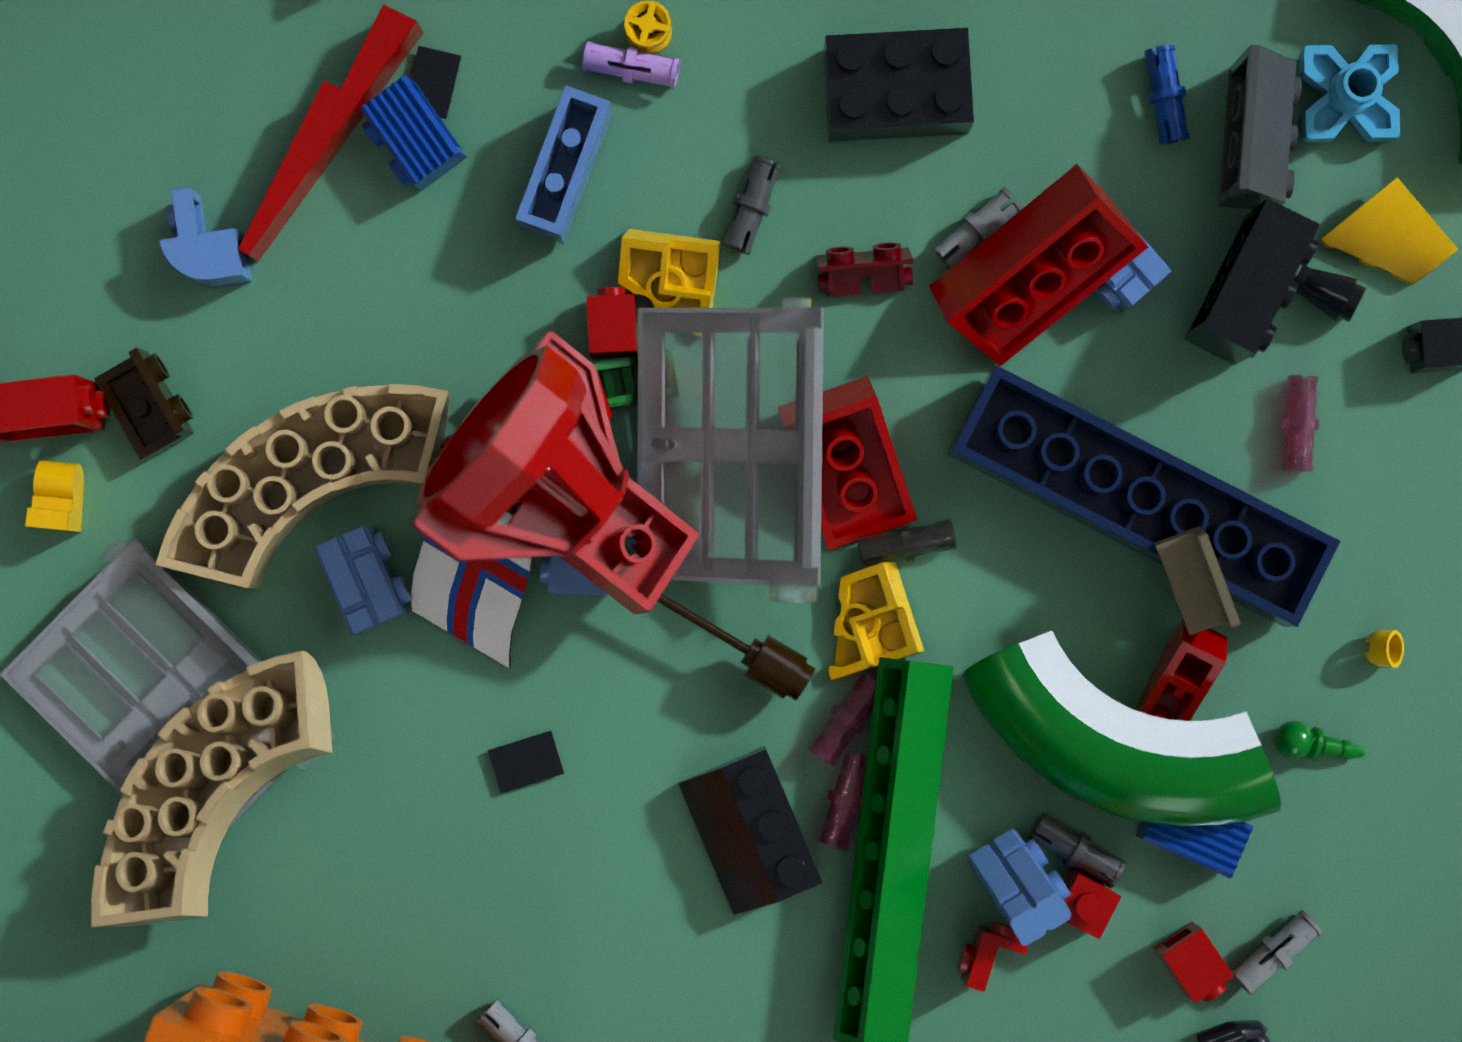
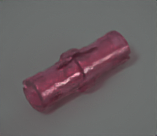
(1300, 423)
(846, 720)
(845, 801)

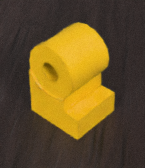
(57, 496)

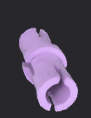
(631, 64)

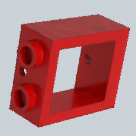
(51, 408)

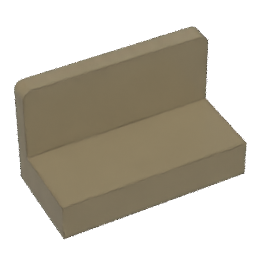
(1196, 581)

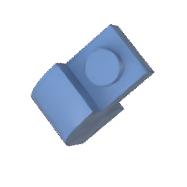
(202, 255)

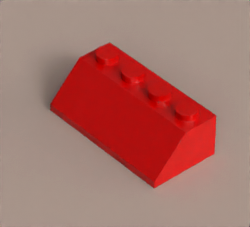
(1037, 266)

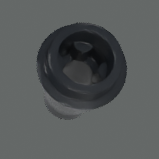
(1330, 292)

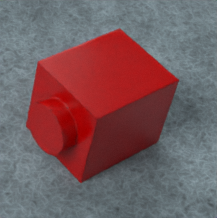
(612, 323)
(1089, 903)
(1194, 963)

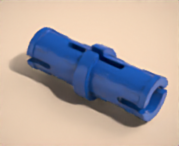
(1167, 94)

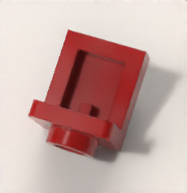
(978, 959)

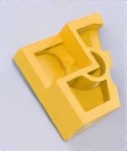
(1393, 235)
(669, 268)
(873, 621)

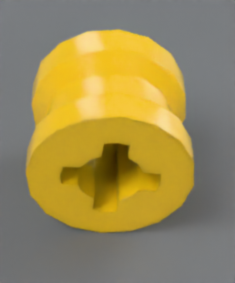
(649, 18)

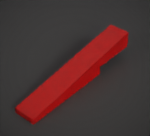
(329, 124)

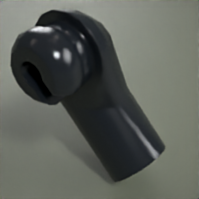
(1235, 1032)

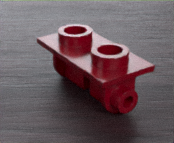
(847, 267)

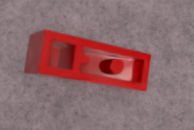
(1184, 674)

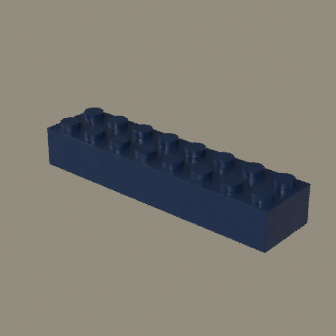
(1140, 493)

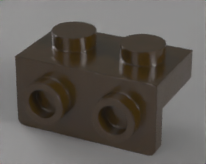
(145, 404)

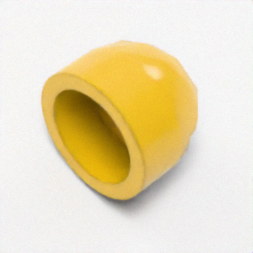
(1385, 648)

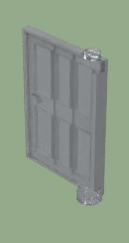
(737, 439)
(128, 663)

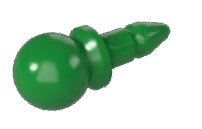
(1297, 740)

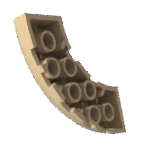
(296, 465)
(197, 782)

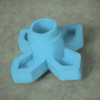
(1349, 93)

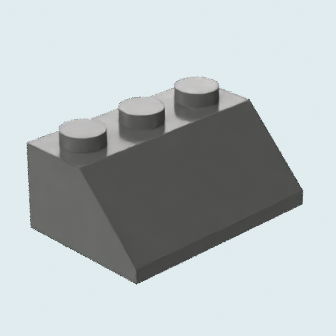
(1259, 129)

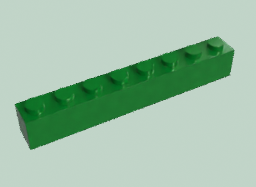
(893, 851)

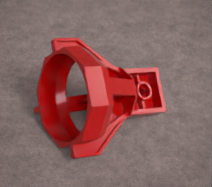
(550, 448)

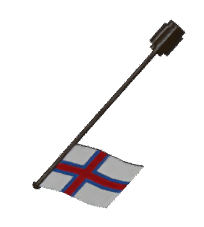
(483, 598)

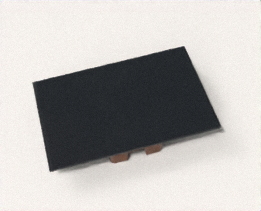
(436, 76)
(526, 762)

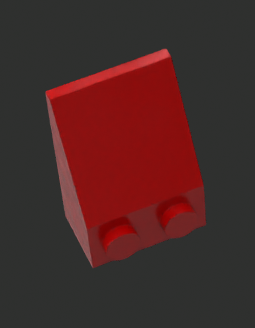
(860, 468)

